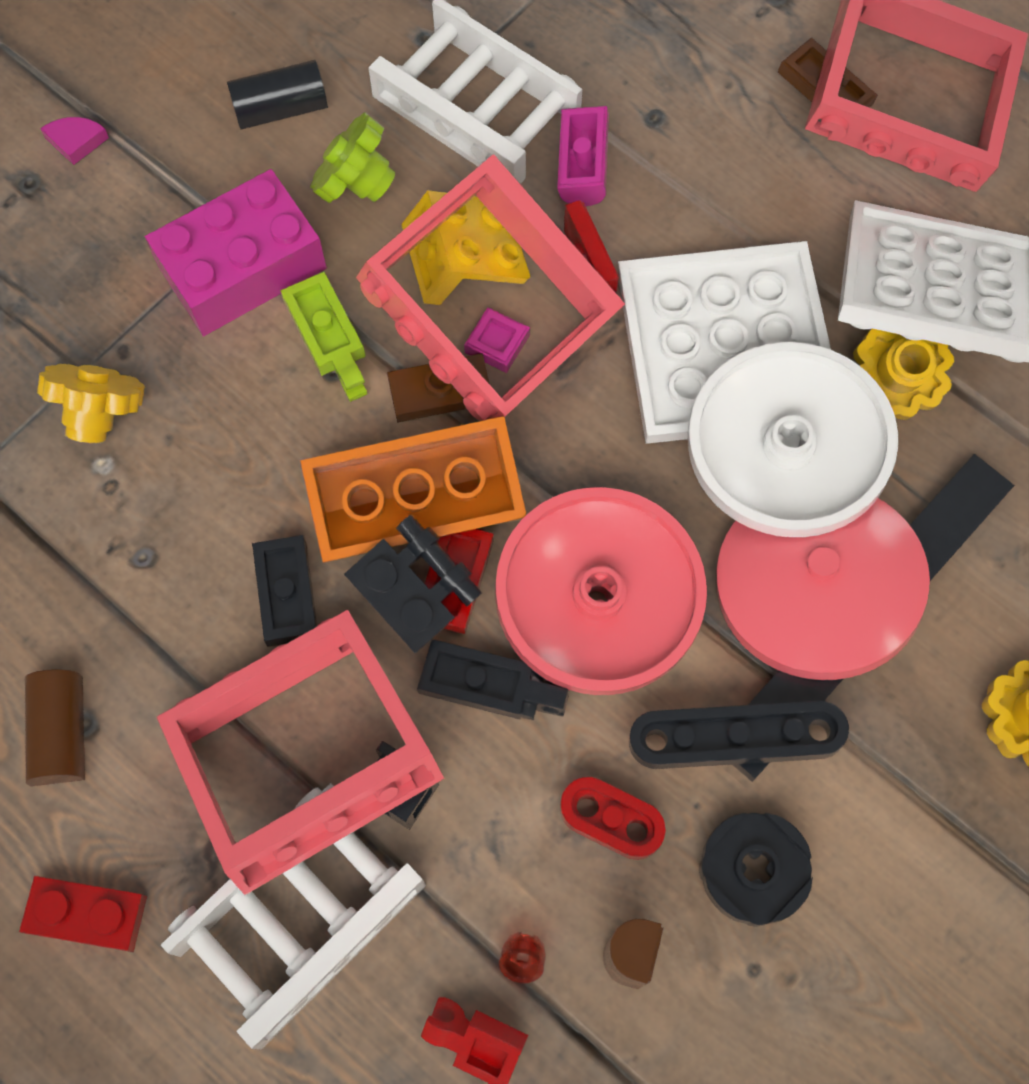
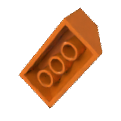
(442, 477)

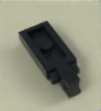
(488, 682)

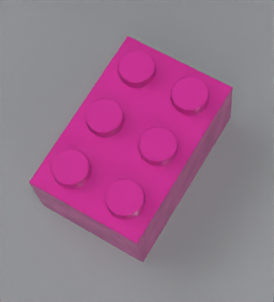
(237, 251)

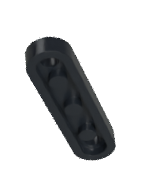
(738, 734)

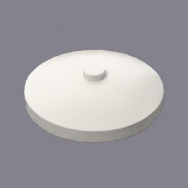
(792, 439)

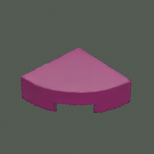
(74, 136)

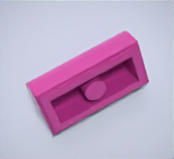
(583, 154)

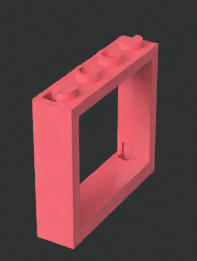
(888, 137)
(538, 238)
(333, 812)

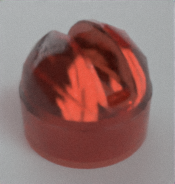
(520, 970)

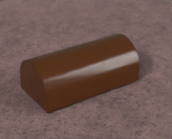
(54, 727)
(633, 952)

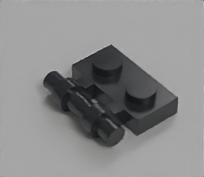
(401, 595)

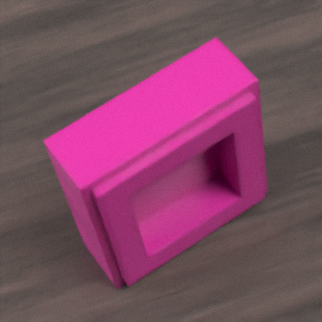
(498, 339)

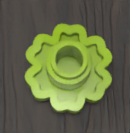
(354, 163)

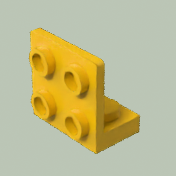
(464, 247)

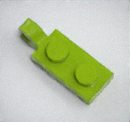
(327, 331)

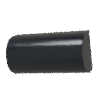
(277, 94)

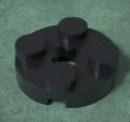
(788, 868)

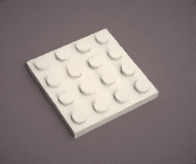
(937, 281)
(702, 310)

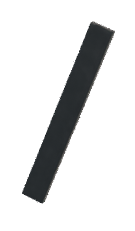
(942, 531)

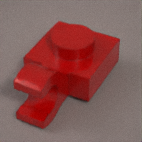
(482, 1045)

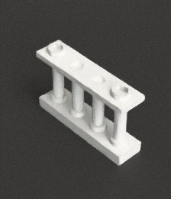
(468, 131)
(307, 970)

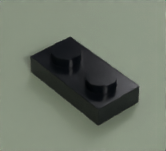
(284, 589)

